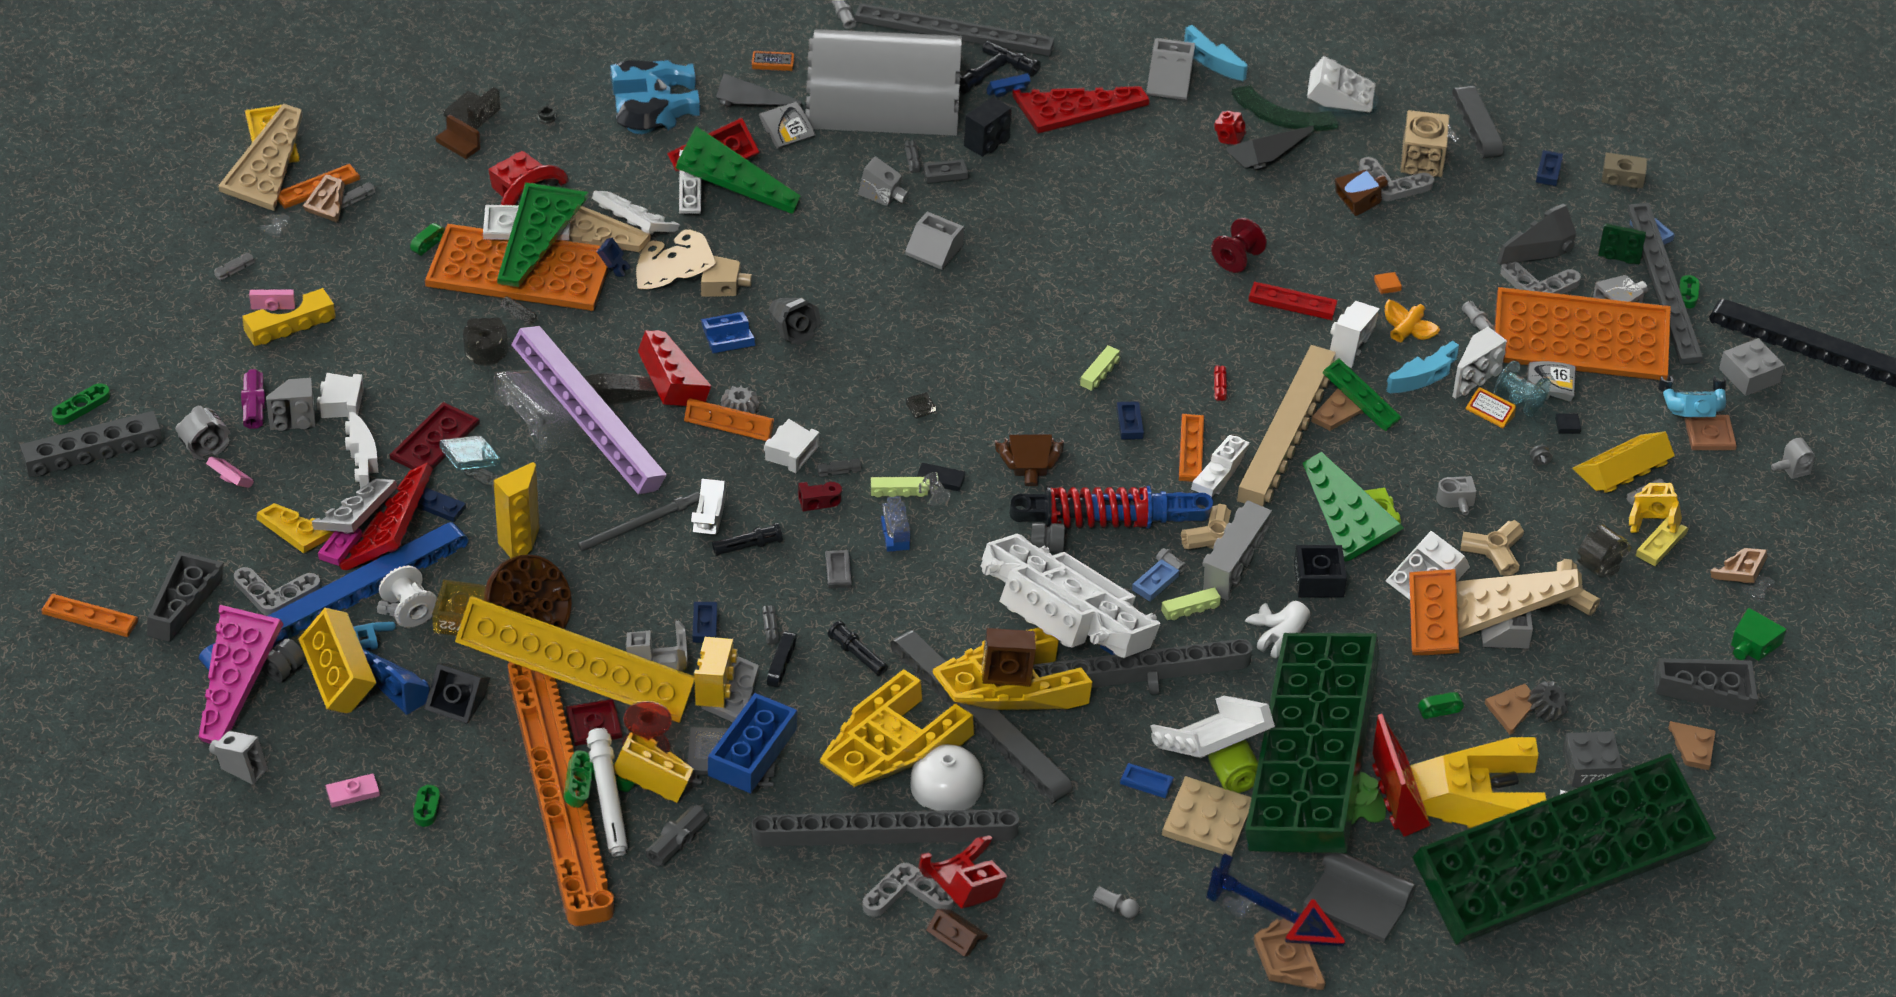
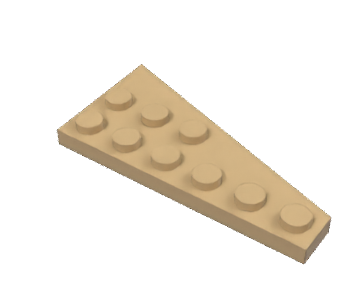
(263, 166)
(595, 228)
(1501, 598)

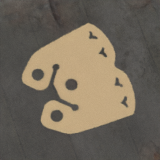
(672, 268)

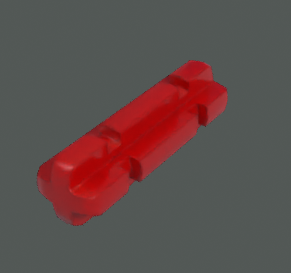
(1220, 383)

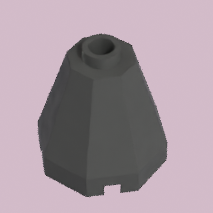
(795, 319)

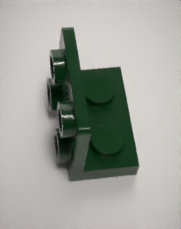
(1622, 244)

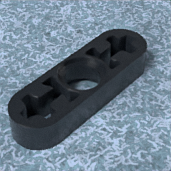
(782, 656)

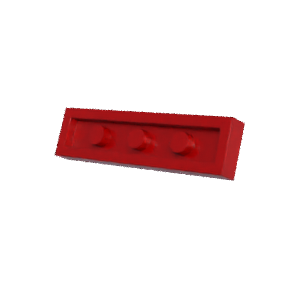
(1293, 300)

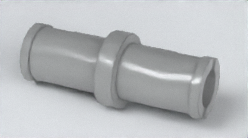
(844, 12)
(1477, 317)

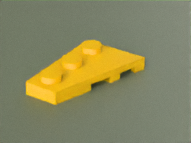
(292, 527)

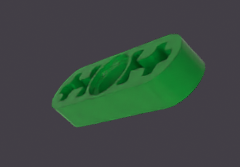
(68, 415)

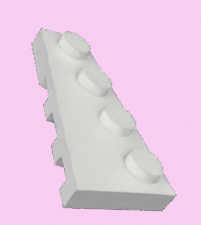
(635, 214)

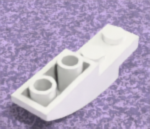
(689, 193)
(361, 448)
(1222, 466)

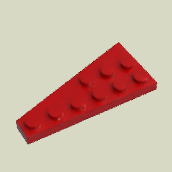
(1075, 105)
(389, 527)

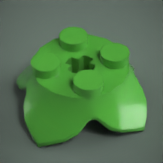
(1368, 800)

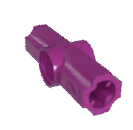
(253, 399)

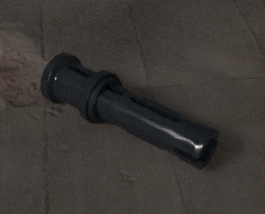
(1019, 61)
(975, 76)
(757, 537)
(850, 642)

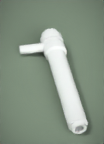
(602, 758)

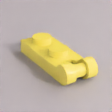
(1660, 543)

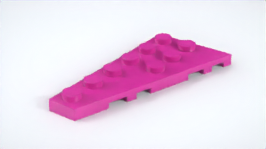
(235, 664)

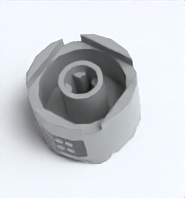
(203, 432)

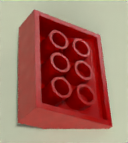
(1397, 781)

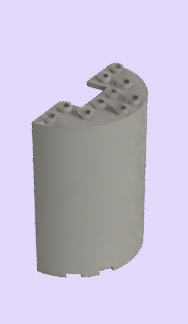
(883, 82)

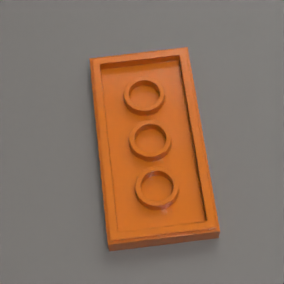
(1434, 612)

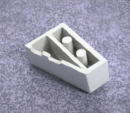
(1352, 330)

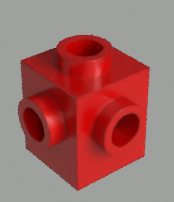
(1230, 127)

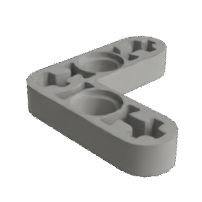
(1418, 183)
(1559, 280)
(277, 596)
(907, 883)

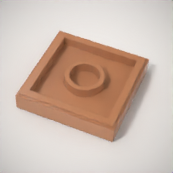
(1710, 433)

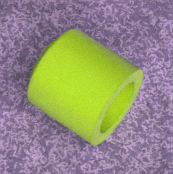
(1235, 766)

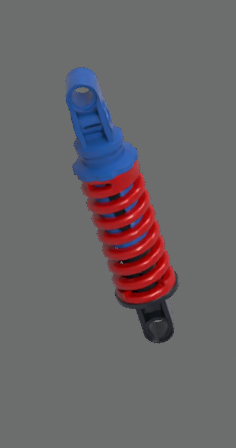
(1135, 506)

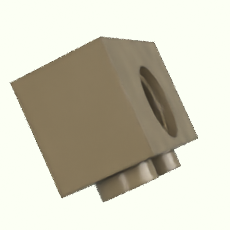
(1624, 170)

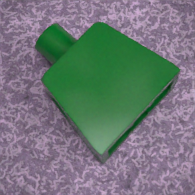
(1756, 636)

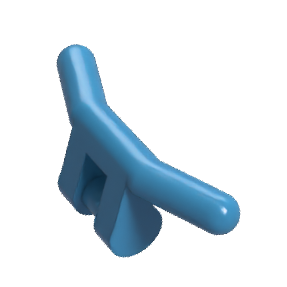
(369, 631)

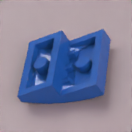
(728, 332)

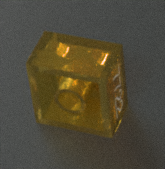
(452, 605)

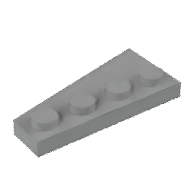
(357, 508)

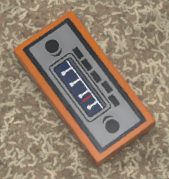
(772, 61)

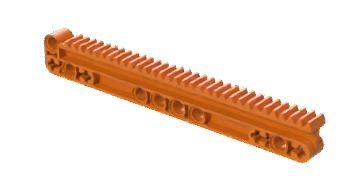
(567, 828)

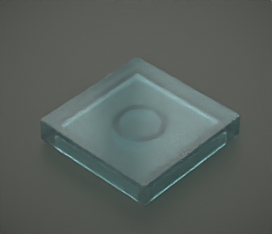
(469, 452)

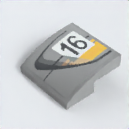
(787, 125)
(1560, 374)

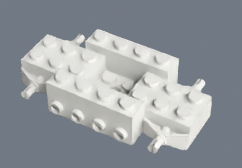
(1067, 597)

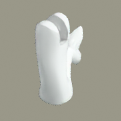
(1289, 620)

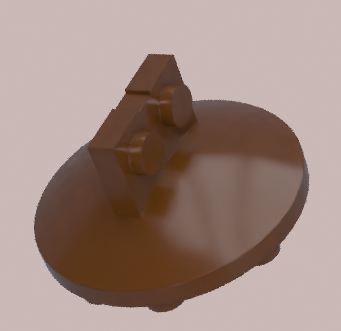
(531, 588)

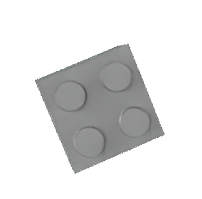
(1751, 366)

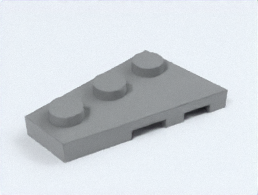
(741, 690)

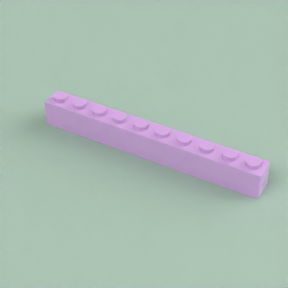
(589, 410)

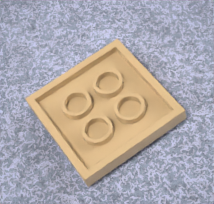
(1207, 816)

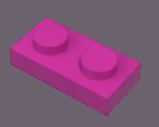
(338, 546)

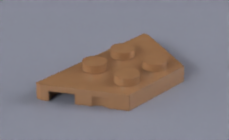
(1287, 961)

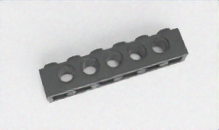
(90, 444)

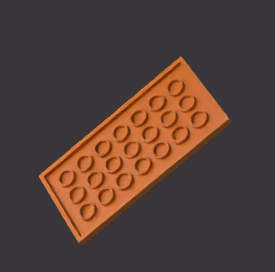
(565, 275)
(1584, 332)

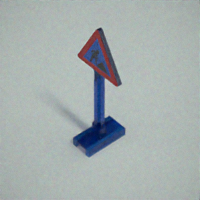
(1309, 927)

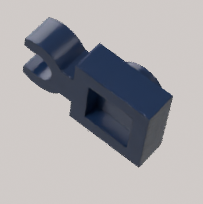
(611, 256)

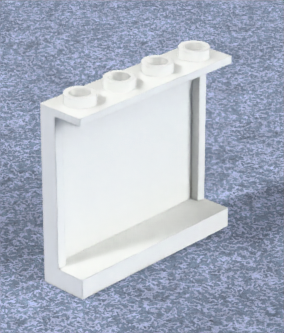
(1233, 723)

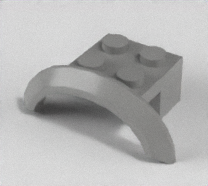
(675, 657)

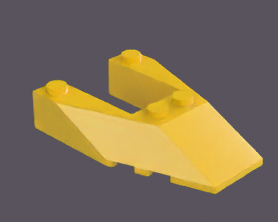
(1056, 691)
(882, 742)
(1459, 783)

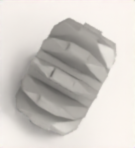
(740, 399)

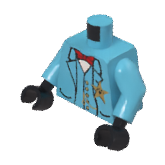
(1694, 403)

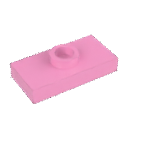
(272, 299)
(229, 472)
(352, 790)

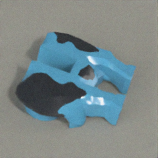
(646, 97)

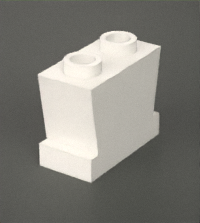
(340, 395)
(791, 445)

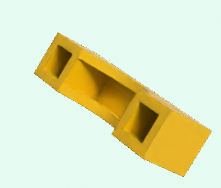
(265, 326)

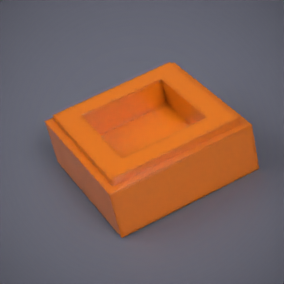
(1387, 282)

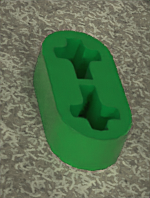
(427, 239)
(1692, 292)
(1440, 705)
(421, 805)

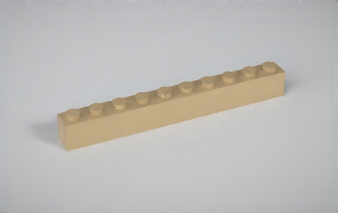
(1286, 428)

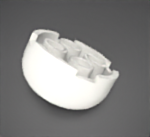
(947, 779)

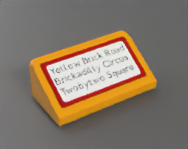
(1491, 407)

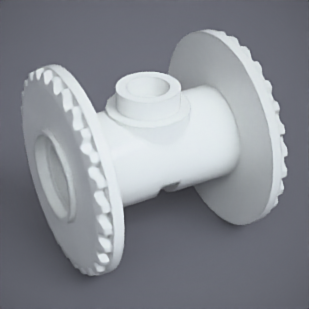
(415, 603)

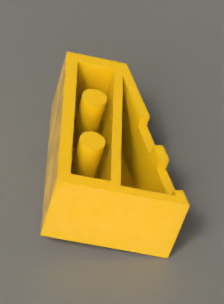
(714, 672)

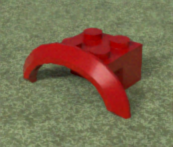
(511, 175)
(962, 879)

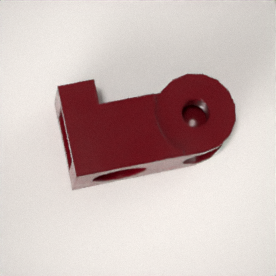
(819, 496)

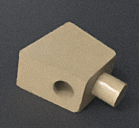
(723, 278)

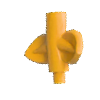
(1409, 322)

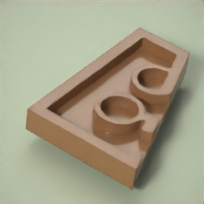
(1336, 411)

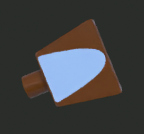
(1360, 190)

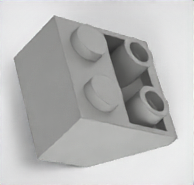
(935, 240)
(291, 405)
(1509, 633)

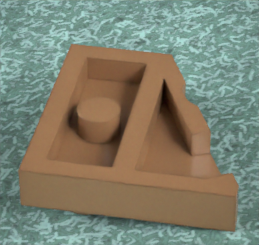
(326, 198)

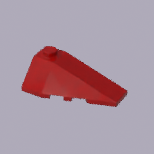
(733, 135)

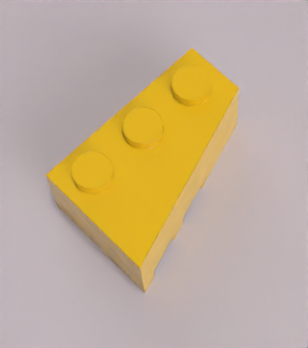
(652, 768)

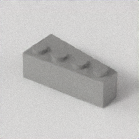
(1235, 548)

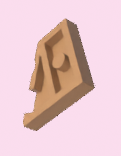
(1742, 567)
(1510, 706)
(1694, 744)

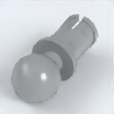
(1129, 908)

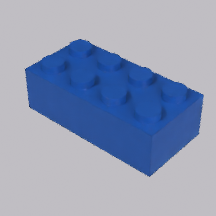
(752, 743)

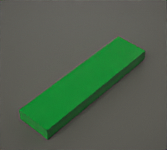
(1361, 394)

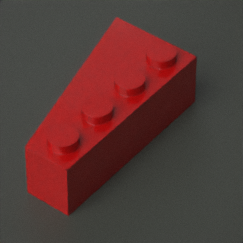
(671, 370)

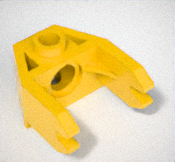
(1656, 501)

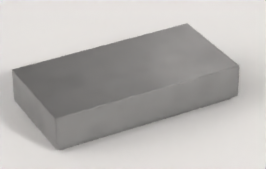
(838, 569)

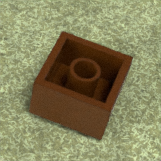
(1008, 657)

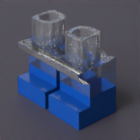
(895, 525)

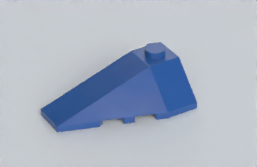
(398, 683)

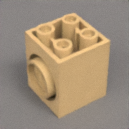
(1424, 143)

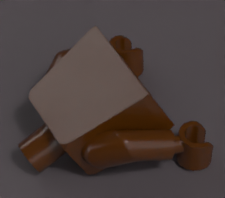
(1030, 455)

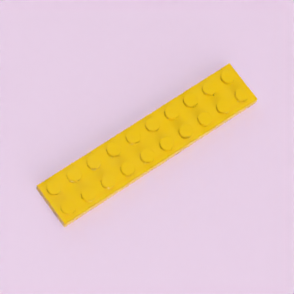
(572, 657)

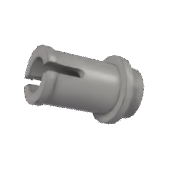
(1167, 556)

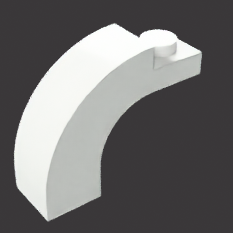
(710, 507)

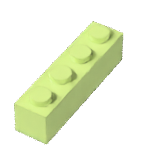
(1100, 368)
(896, 486)
(1191, 603)

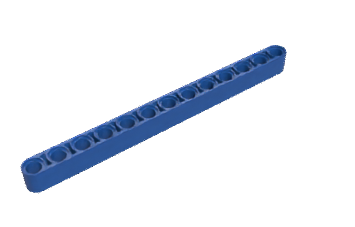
(362, 582)

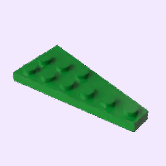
(720, 165)

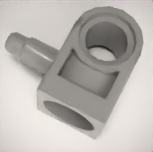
(1797, 459)
(1456, 493)

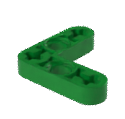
(586, 773)

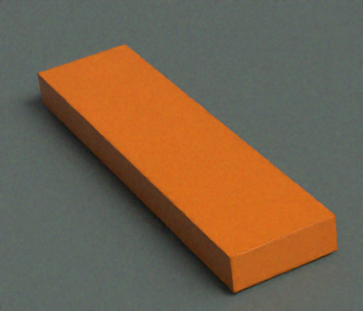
(302, 191)
(728, 419)
(1191, 447)
(89, 615)

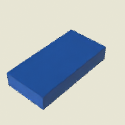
(1146, 780)

